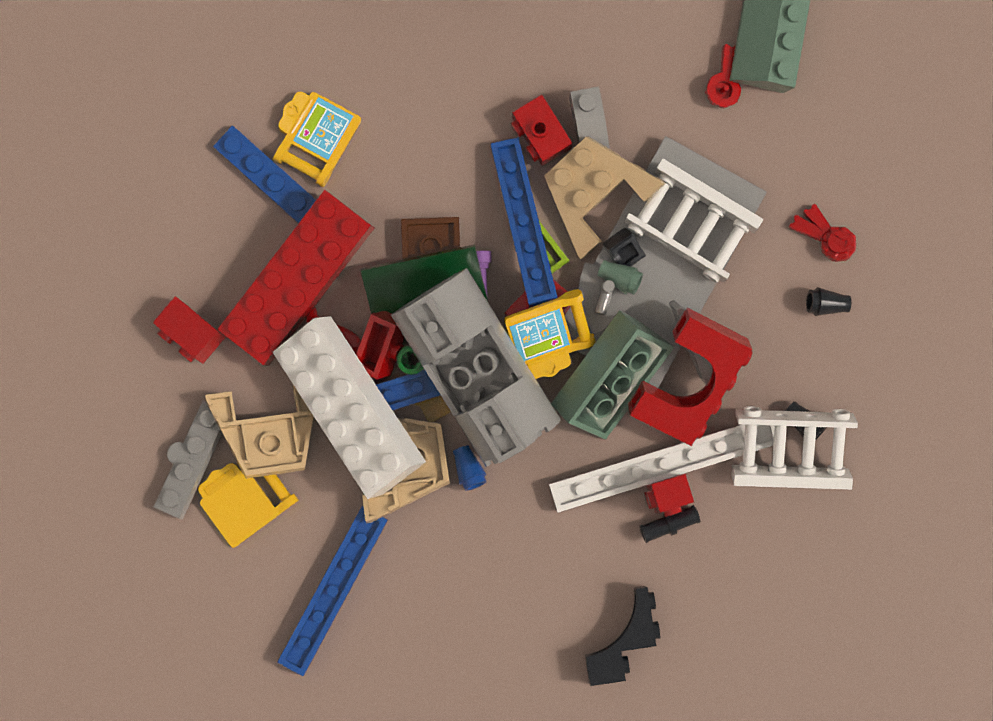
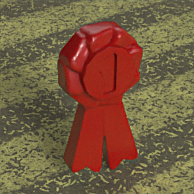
(719, 89)
(836, 242)

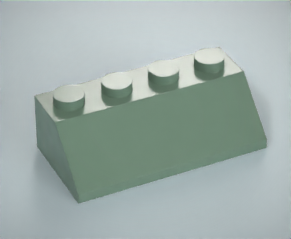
(770, 43)
(610, 374)

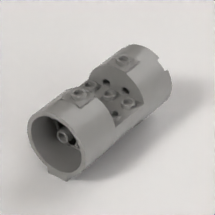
(476, 368)

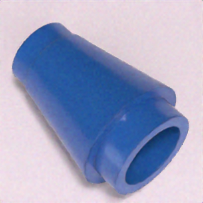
(468, 468)

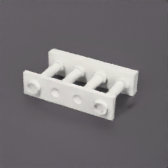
(718, 208)
(806, 473)

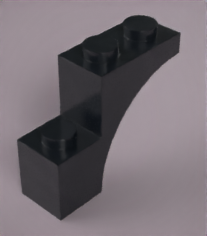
(641, 632)

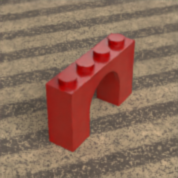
(687, 415)

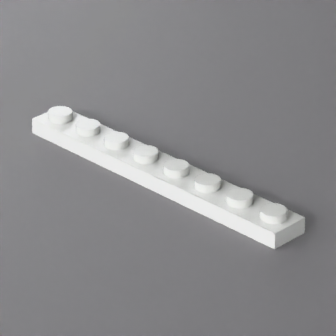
(656, 466)

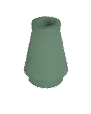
(624, 277)

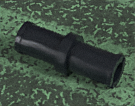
(669, 524)

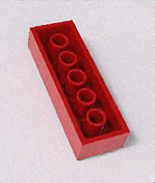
(296, 278)

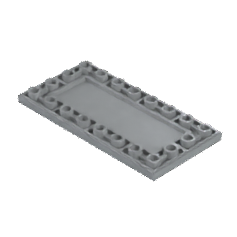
(665, 272)

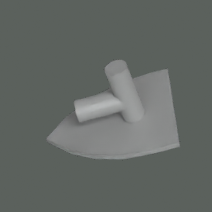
(601, 299)

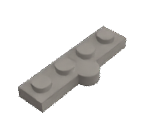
(189, 463)

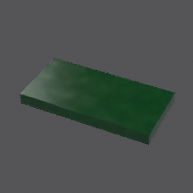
(401, 281)

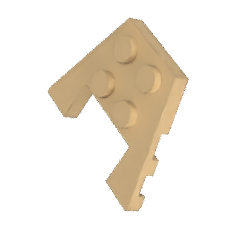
(585, 180)
(264, 443)
(421, 482)

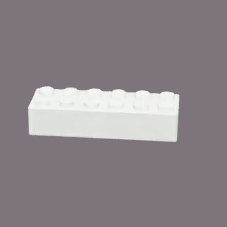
(349, 407)

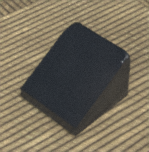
(624, 248)

